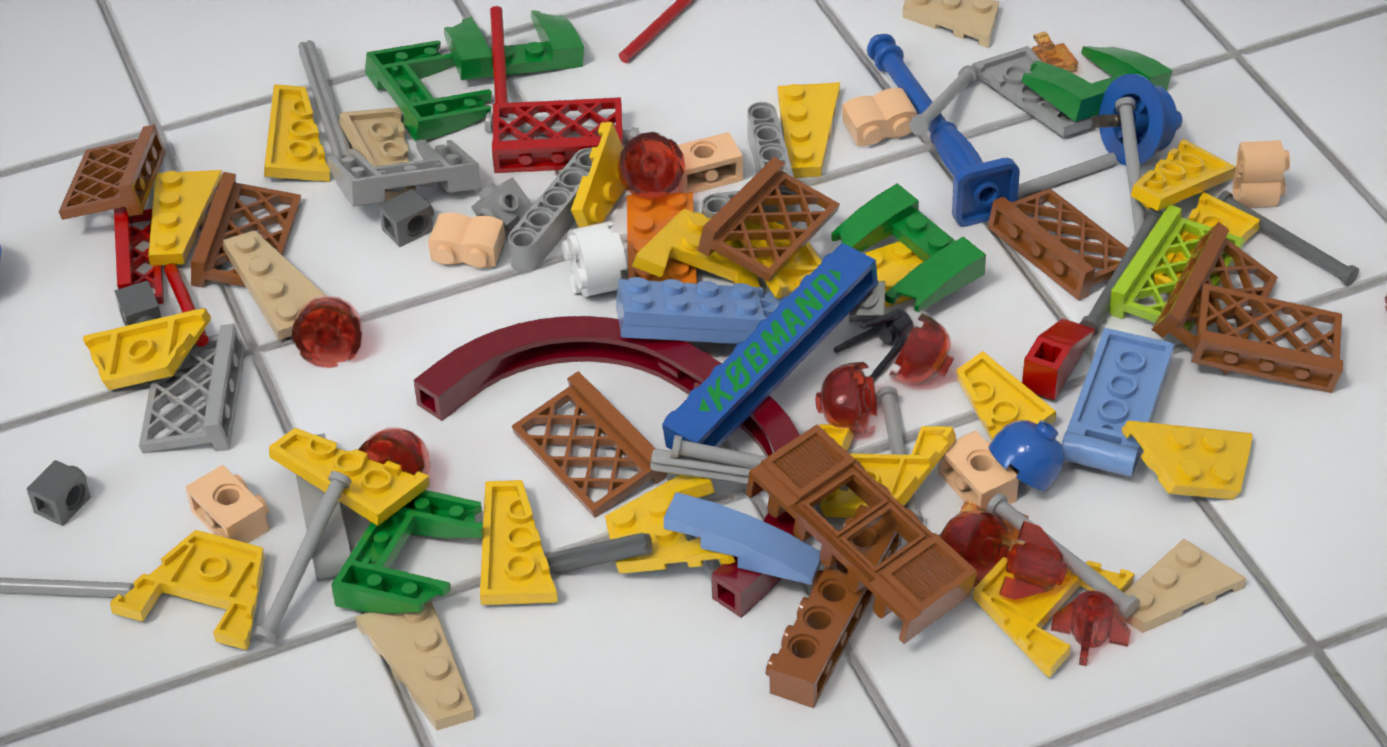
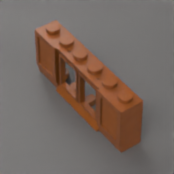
(915, 582)

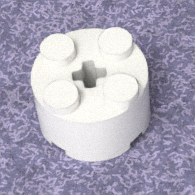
(595, 258)

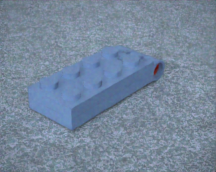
(691, 310)
(1119, 387)

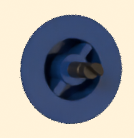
(1154, 117)

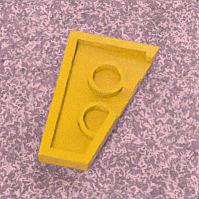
(602, 186)
(999, 396)

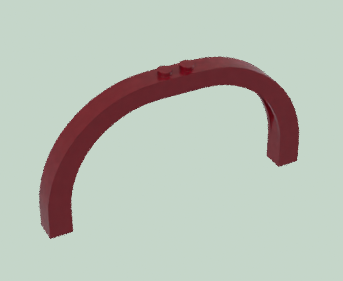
(598, 339)

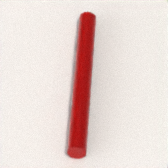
(653, 30)
(498, 54)
(182, 296)

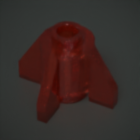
(1035, 564)
(1092, 622)

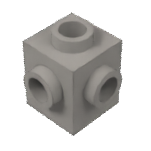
(502, 202)

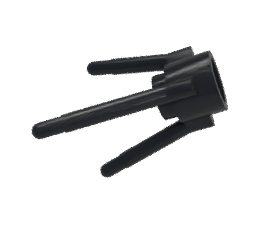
(890, 329)

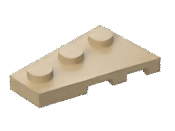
(964, 17)
(1179, 582)

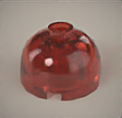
(650, 166)
(327, 331)
(924, 354)
(848, 398)
(399, 447)
(977, 539)

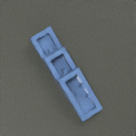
(754, 542)

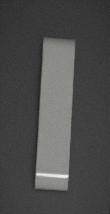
(548, 217)
(333, 546)

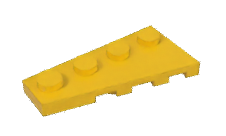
(807, 124)
(293, 138)
(1180, 176)
(178, 211)
(1209, 213)
(375, 487)
(512, 552)

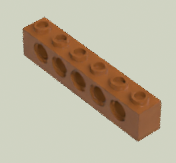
(826, 621)

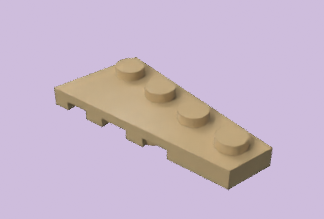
(378, 138)
(271, 280)
(422, 661)

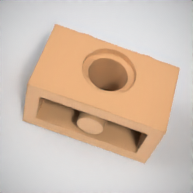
(710, 163)
(975, 472)
(228, 506)

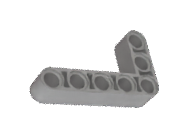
(765, 143)

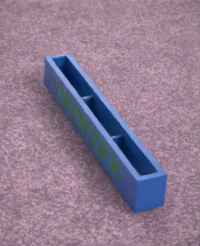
(773, 349)

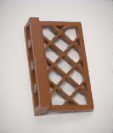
(115, 169)
(747, 208)
(220, 220)
(1053, 252)
(1202, 264)
(1266, 358)
(616, 432)

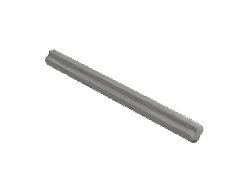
(323, 99)

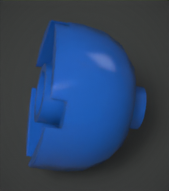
(1030, 451)

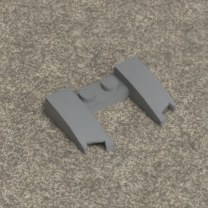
(367, 184)

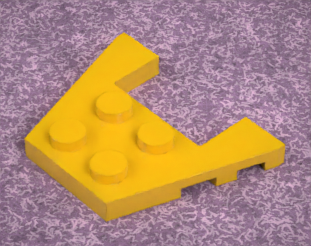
(680, 241)
(897, 472)
(647, 516)
(205, 571)
(1026, 616)

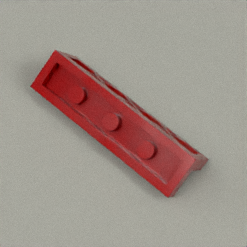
(126, 251)

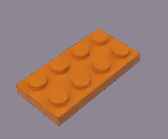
(645, 221)

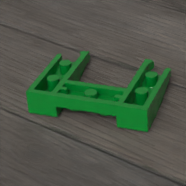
(558, 48)
(1081, 98)
(424, 117)
(946, 263)
(366, 577)

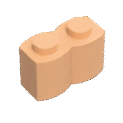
(878, 116)
(1260, 173)
(467, 240)

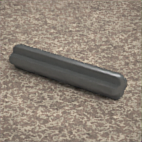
(600, 553)

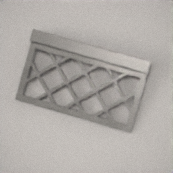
(220, 390)

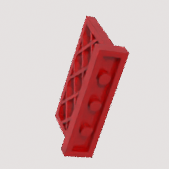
(551, 153)

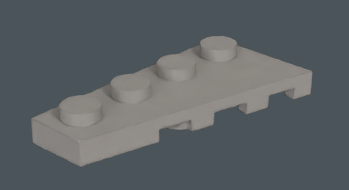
(1005, 75)

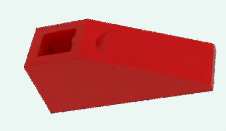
(1054, 357)

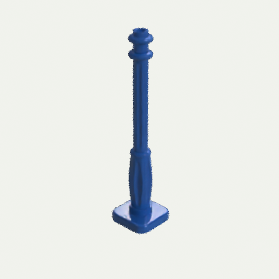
(975, 181)

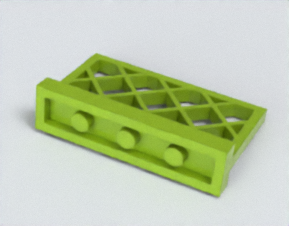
(1147, 263)

